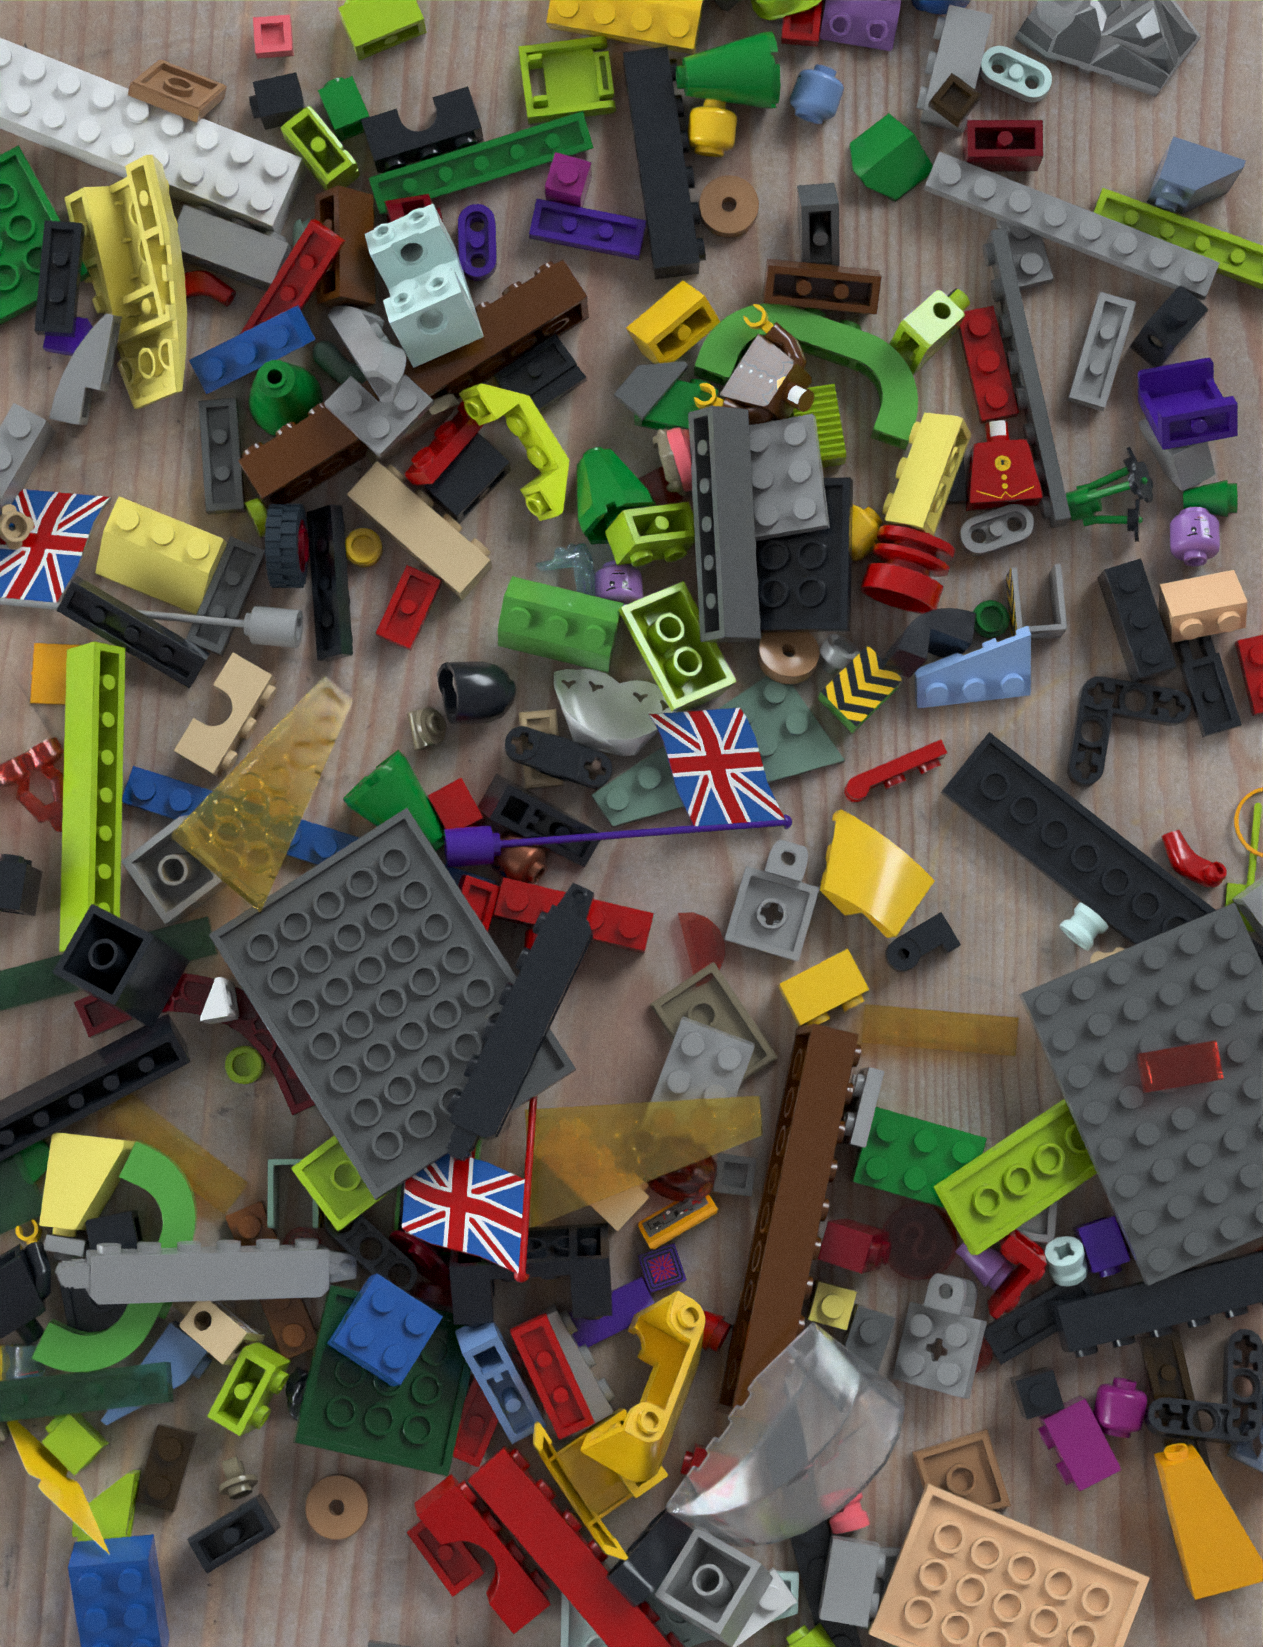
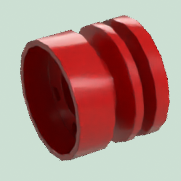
(909, 561)

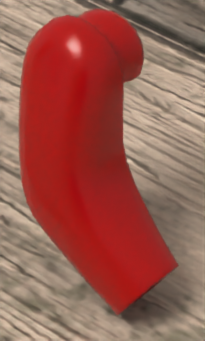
(206, 284)
(1189, 864)

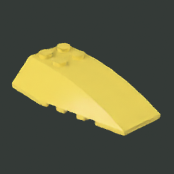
(138, 275)

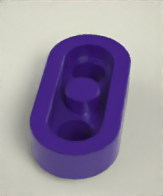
(477, 244)

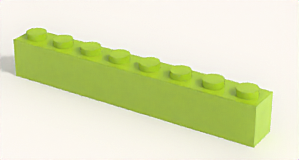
(92, 784)

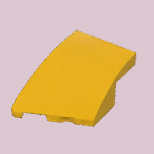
(871, 875)

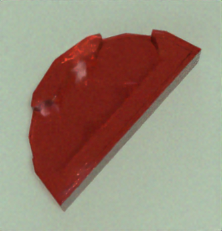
(702, 943)

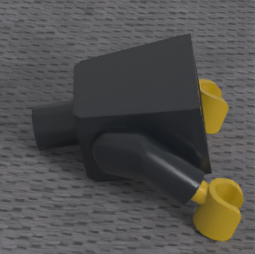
(24, 1286)

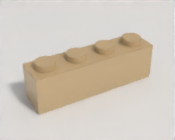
(420, 530)

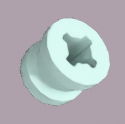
(1083, 926)
(1066, 1261)

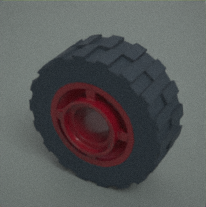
(286, 545)

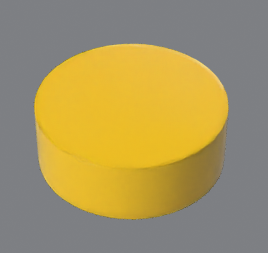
(363, 547)

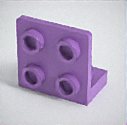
(861, 22)

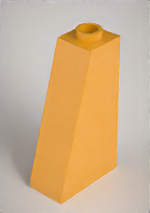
(1207, 1533)

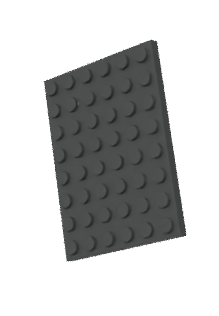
(379, 996)
(1176, 1159)

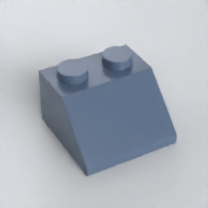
(1192, 176)

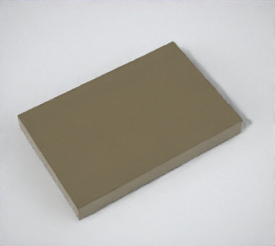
(716, 1007)

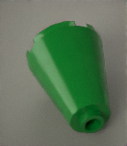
(734, 73)
(282, 395)
(392, 790)

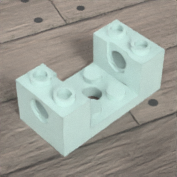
(426, 285)

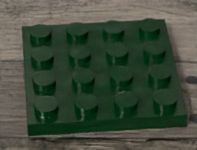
(367, 1418)

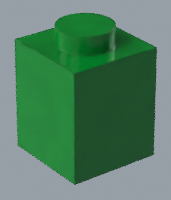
(343, 107)

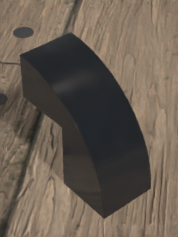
(933, 632)

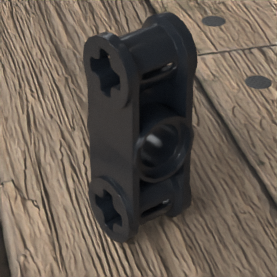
(558, 757)

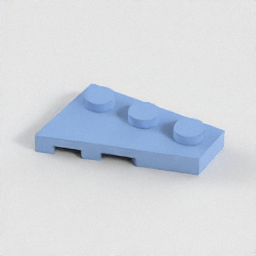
(986, 674)

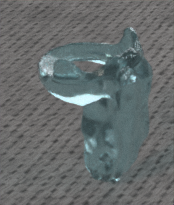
(580, 559)

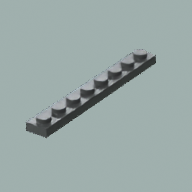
(1023, 363)

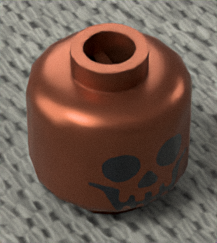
(520, 862)

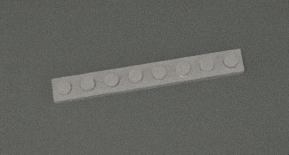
(1071, 225)

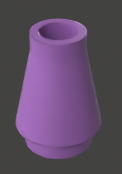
(989, 1266)

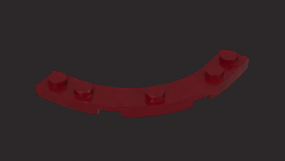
(190, 997)

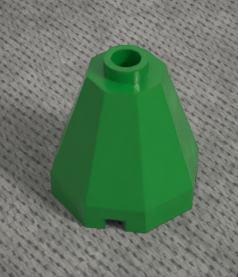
(604, 491)

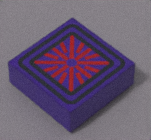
(662, 1267)

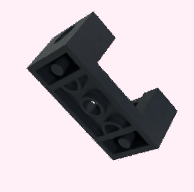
(551, 1252)

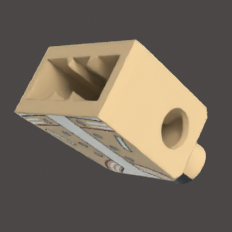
(227, 1331)

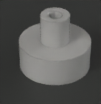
(837, 653)

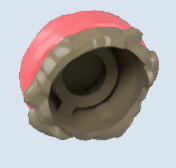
(675, 458)

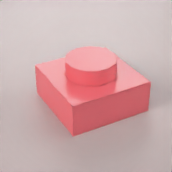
(273, 36)

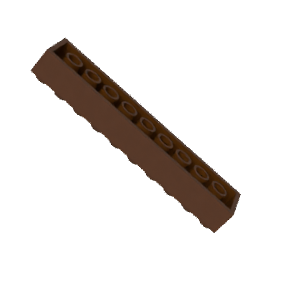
(323, 446)
(791, 1206)

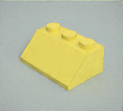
(927, 472)
(158, 555)

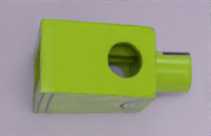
(929, 327)

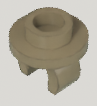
(238, 1482)

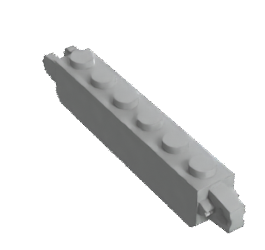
(207, 1273)

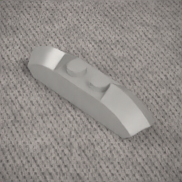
(370, 348)

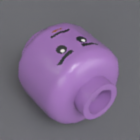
(1194, 536)
(619, 583)

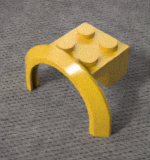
(590, 1485)

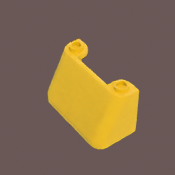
(672, 1345)

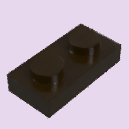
(166, 1467)

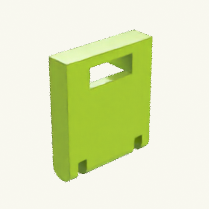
(573, 78)

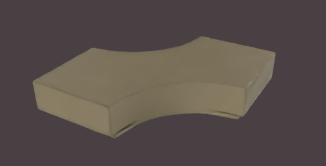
(435, 416)

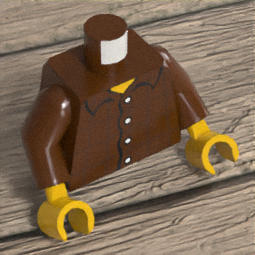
(768, 378)

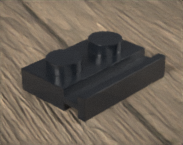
(542, 373)

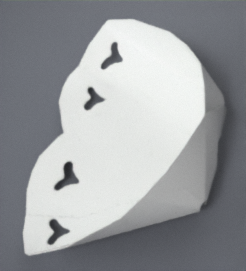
(610, 716)

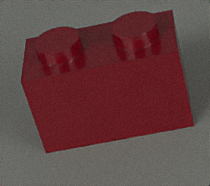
(1003, 144)
(855, 1245)

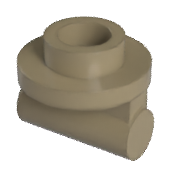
(426, 727)

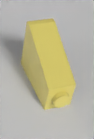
(80, 1179)

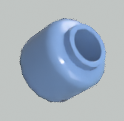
(816, 94)

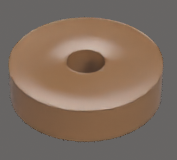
(734, 190)
(784, 668)
(340, 1488)

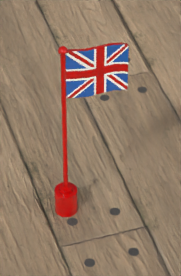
(475, 1203)

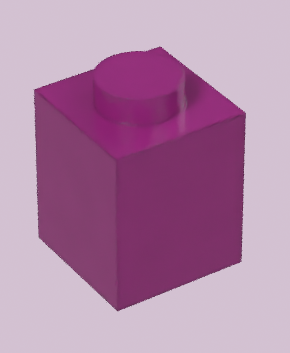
(568, 180)

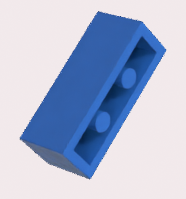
(252, 349)

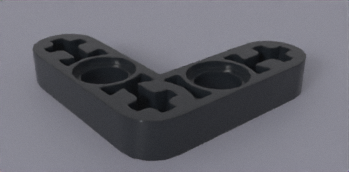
(1103, 713)
(1222, 1414)

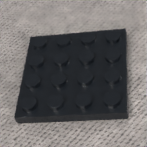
(809, 573)

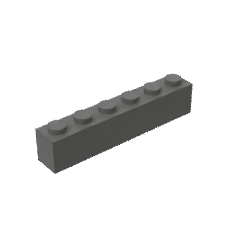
(724, 525)

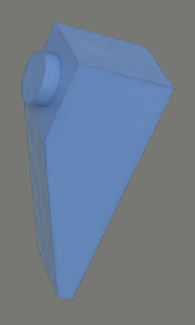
(186, 1361)
(500, 1379)

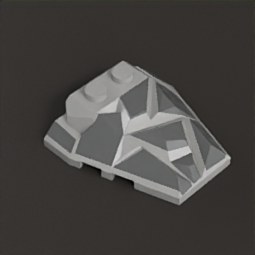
(1123, 39)

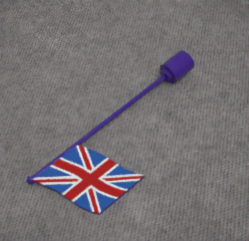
(712, 768)

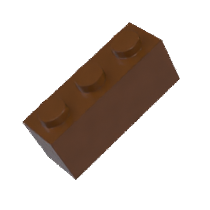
(352, 272)
(821, 286)

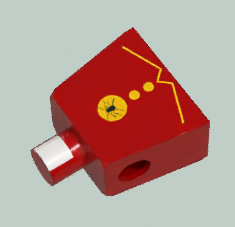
(1001, 471)

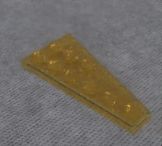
(257, 808)
(609, 1148)

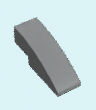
(87, 370)

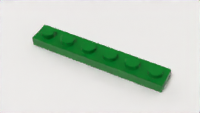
(484, 161)

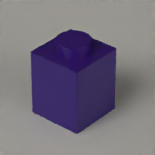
(1102, 1245)

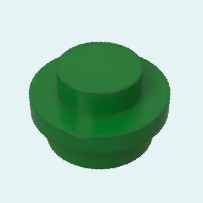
(991, 619)

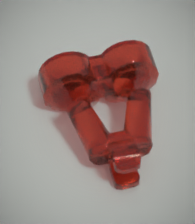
(21, 768)

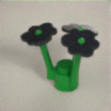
(1087, 499)

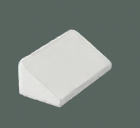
(221, 1003)

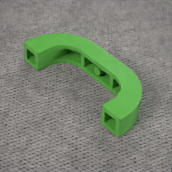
(829, 340)
(84, 1351)

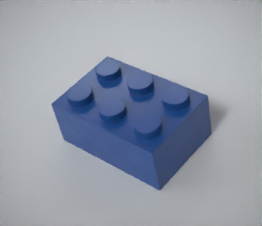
(118, 1594)

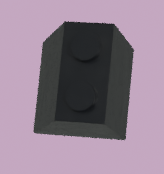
(121, 965)

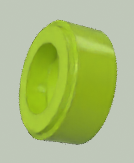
(257, 515)
(244, 1065)

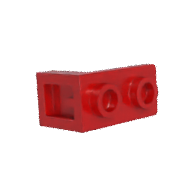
(1017, 1249)

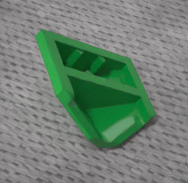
(889, 158)

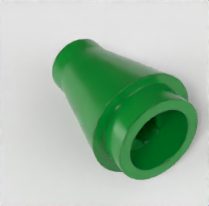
(1217, 497)

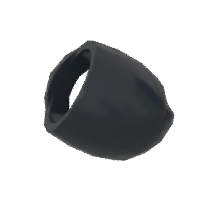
(481, 693)

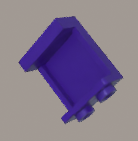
(1186, 404)

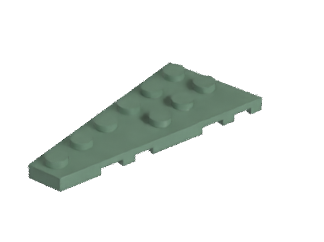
(787, 740)

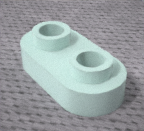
(1016, 72)

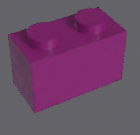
(1079, 1444)

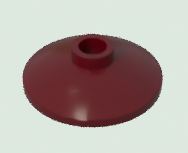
(424, 1256)

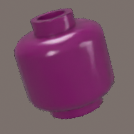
(1120, 1407)

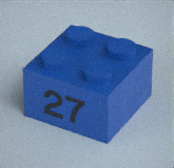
(384, 1330)

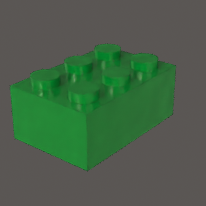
(912, 1155)

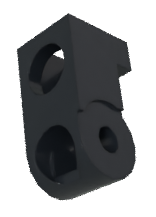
(908, 948)

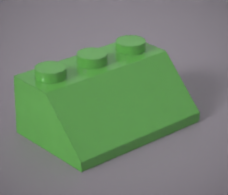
(559, 624)

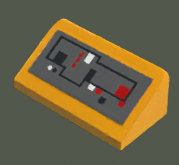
(675, 1220)

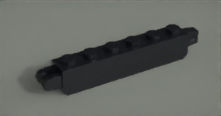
(522, 1023)

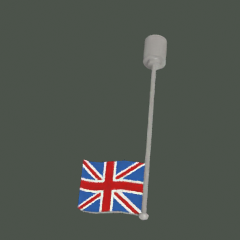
(54, 550)

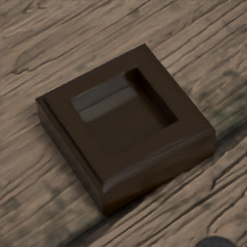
(954, 100)

